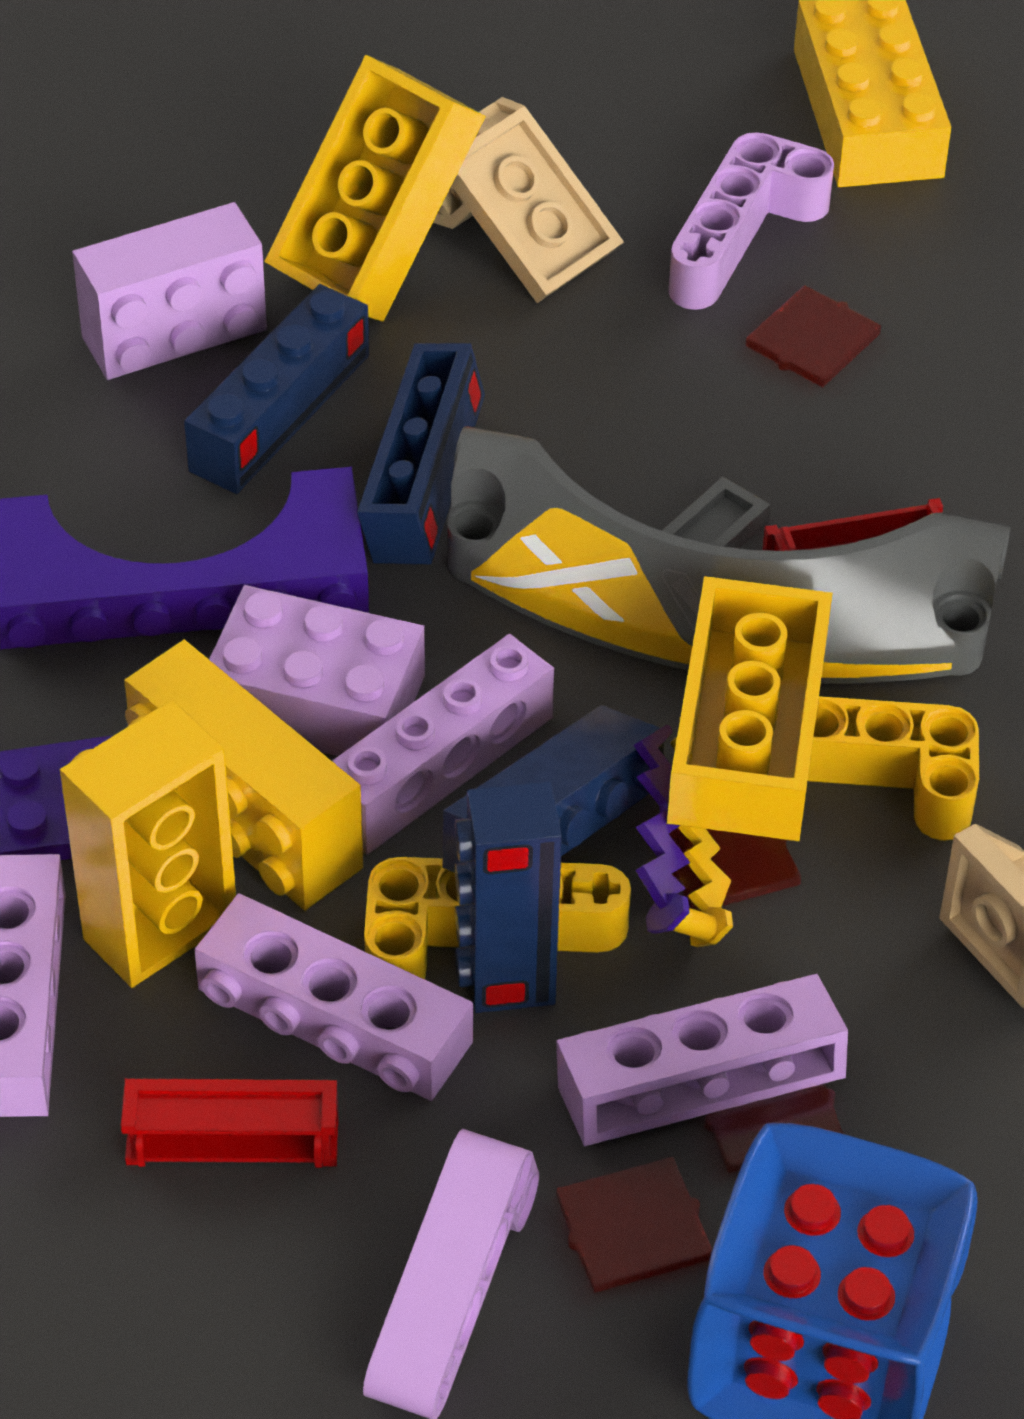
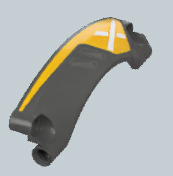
(553, 551)

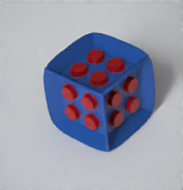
(829, 1281)

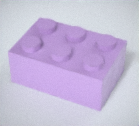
(170, 290)
(321, 664)

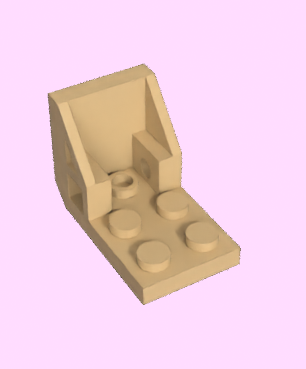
(528, 202)
(987, 903)

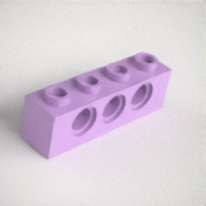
(448, 736)
(30, 966)
(369, 994)
(701, 1059)

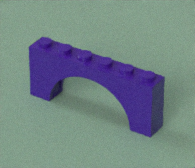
(70, 593)

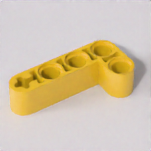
(902, 747)
(415, 903)

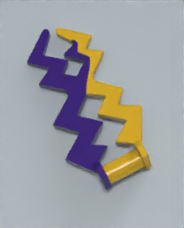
(671, 909)

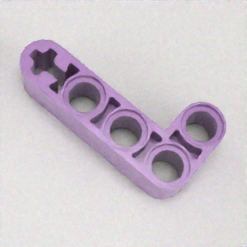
(754, 179)
(476, 1202)

